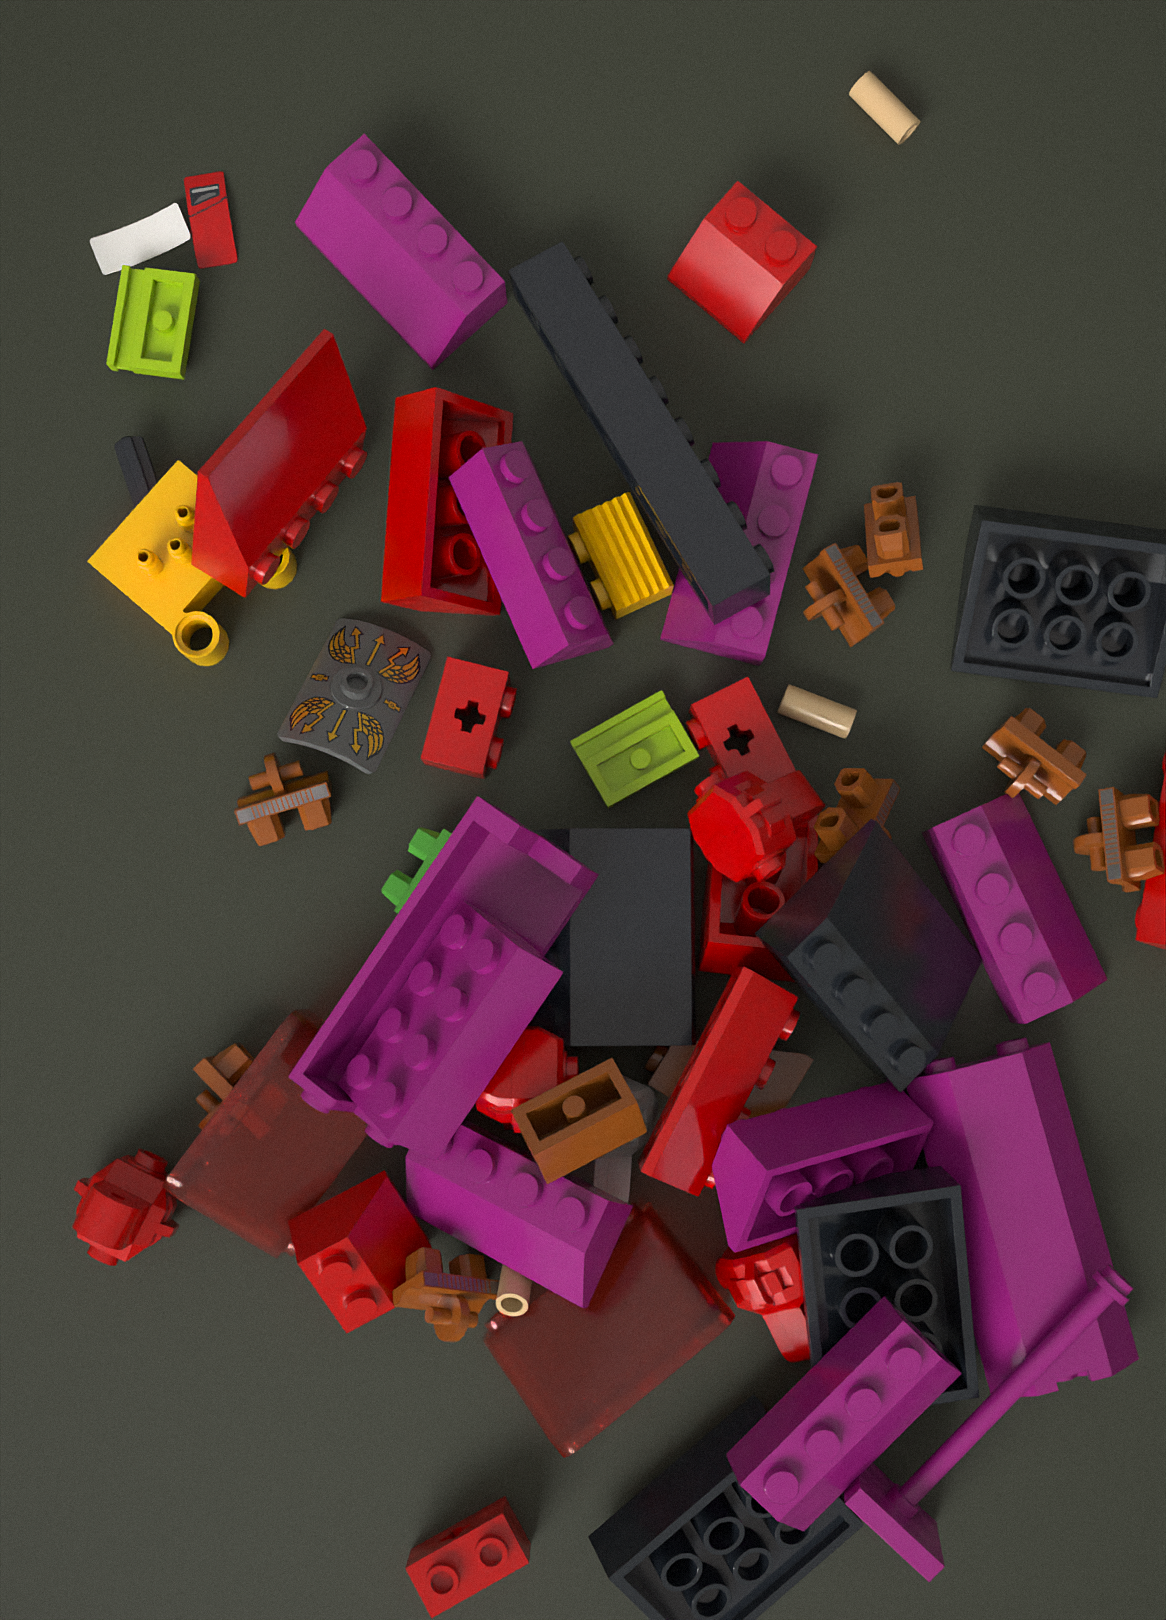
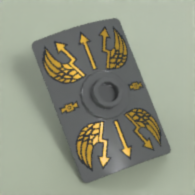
(356, 693)

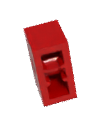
(461, 689)
(740, 711)
(468, 1557)

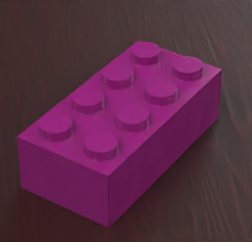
(448, 1030)

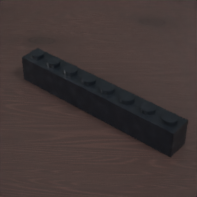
(641, 434)

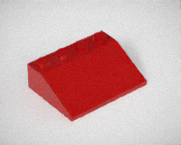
(278, 470)

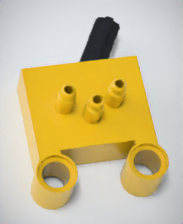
(153, 553)

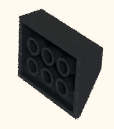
(1062, 602)
(627, 943)
(875, 955)
(895, 1241)
(704, 1545)

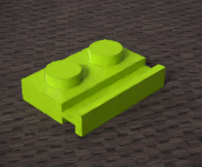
(153, 322)
(634, 749)

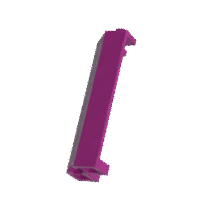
(488, 864)
(1025, 1210)

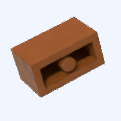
(579, 1120)

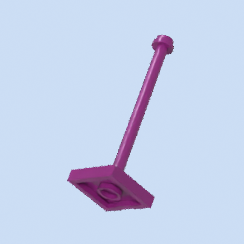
(894, 1508)

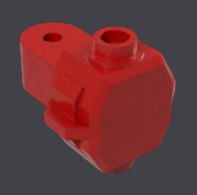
(750, 822)
(529, 1070)
(125, 1208)
(770, 1284)

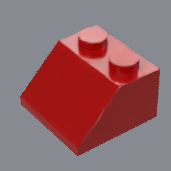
(742, 262)
(358, 1249)

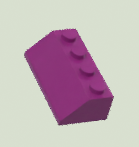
(400, 252)
(771, 492)
(529, 555)
(1015, 908)
(810, 1152)
(504, 1208)
(841, 1416)

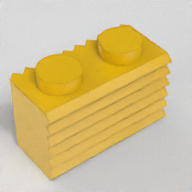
(620, 555)

